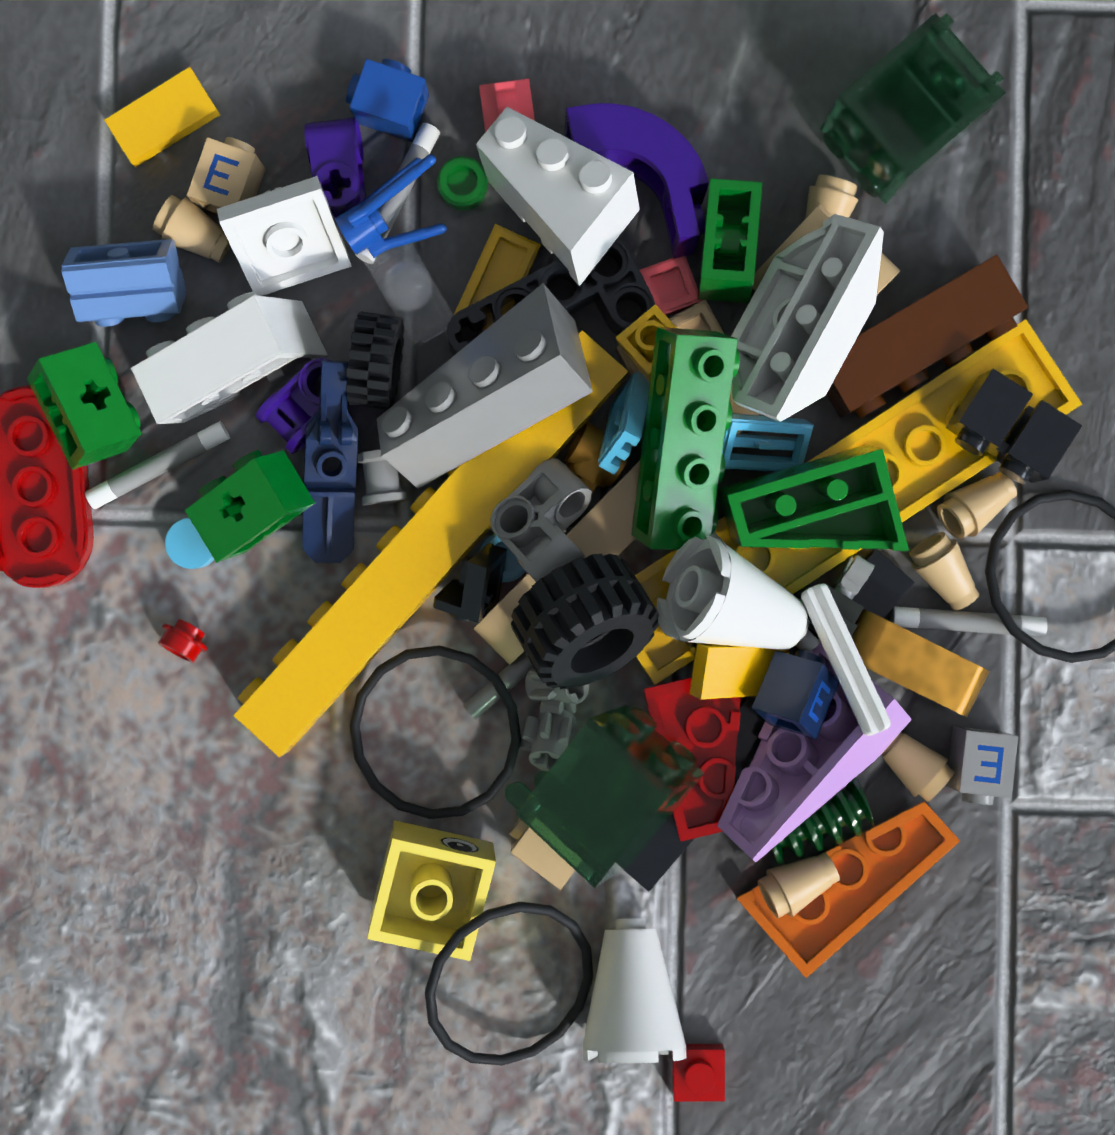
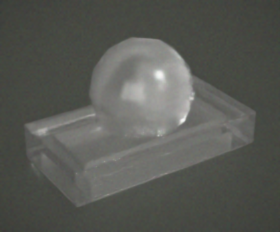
(411, 293)

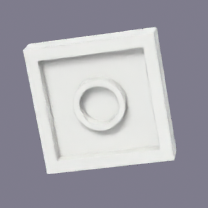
(284, 236)

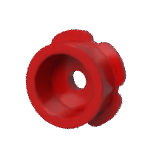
(183, 640)

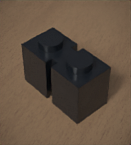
(1034, 441)

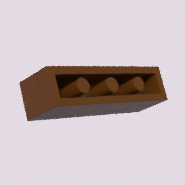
(925, 333)

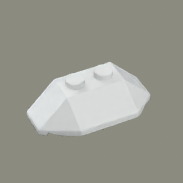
(806, 317)

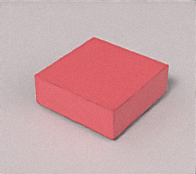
(671, 285)

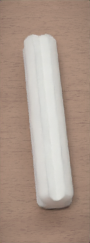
(845, 660)

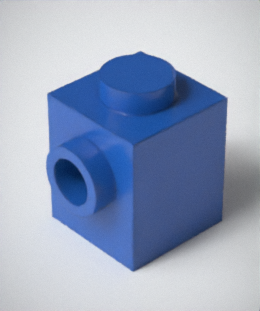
(388, 98)

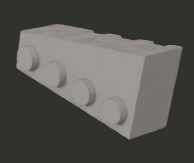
(488, 391)

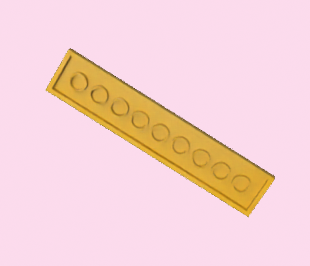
(919, 458)

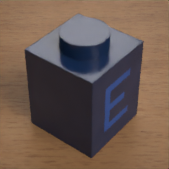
(796, 693)

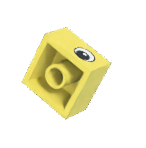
(430, 888)

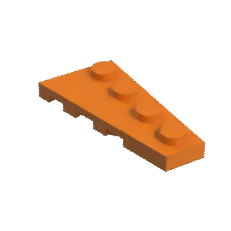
(871, 875)

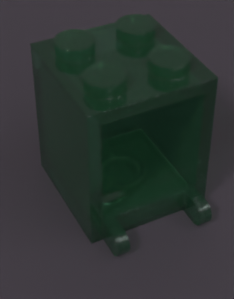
(910, 108)
(607, 792)

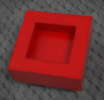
(700, 1074)

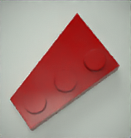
(710, 733)

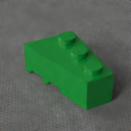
(820, 503)

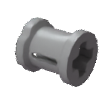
(381, 480)

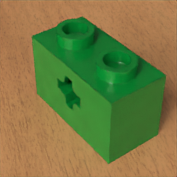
(730, 240)
(84, 404)
(248, 504)

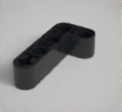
(602, 290)

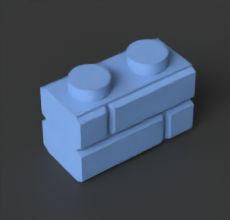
(124, 281)

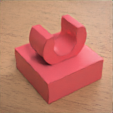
(511, 94)

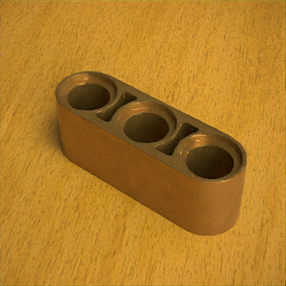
(918, 663)

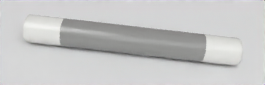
(420, 148)
(157, 465)
(964, 621)

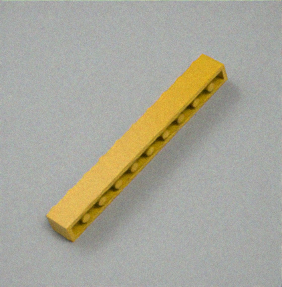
(408, 570)

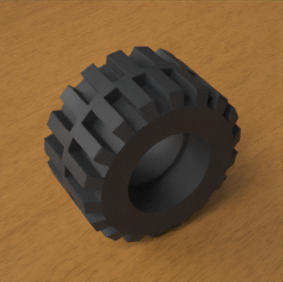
(584, 621)

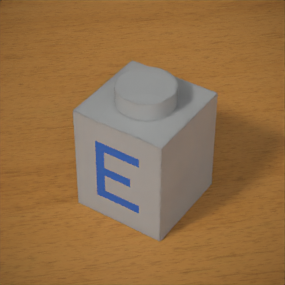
(982, 764)

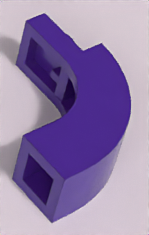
(655, 156)

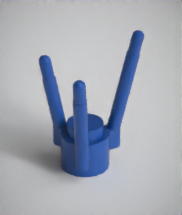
(365, 224)

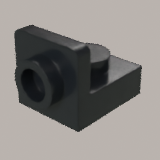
(477, 586)

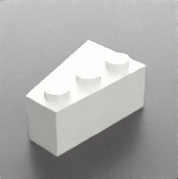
(225, 356)

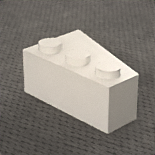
(559, 188)

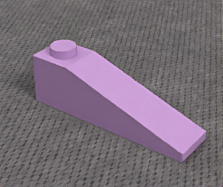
(799, 774)

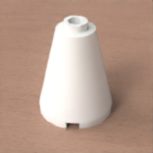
(727, 600)
(632, 1000)

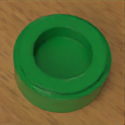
(462, 183)

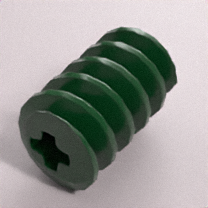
(843, 809)

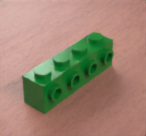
(684, 436)

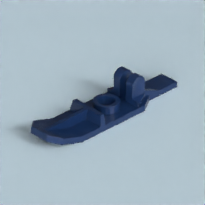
(330, 433)

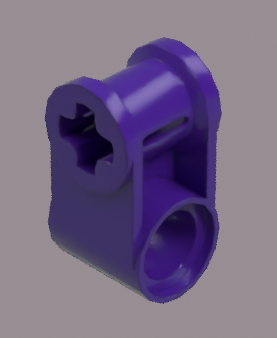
(337, 160)
(297, 401)

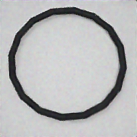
(992, 583)
(368, 772)
(453, 942)

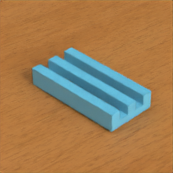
(624, 423)
(765, 424)

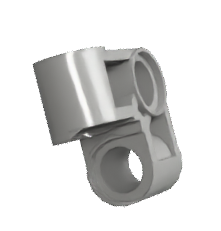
(537, 517)

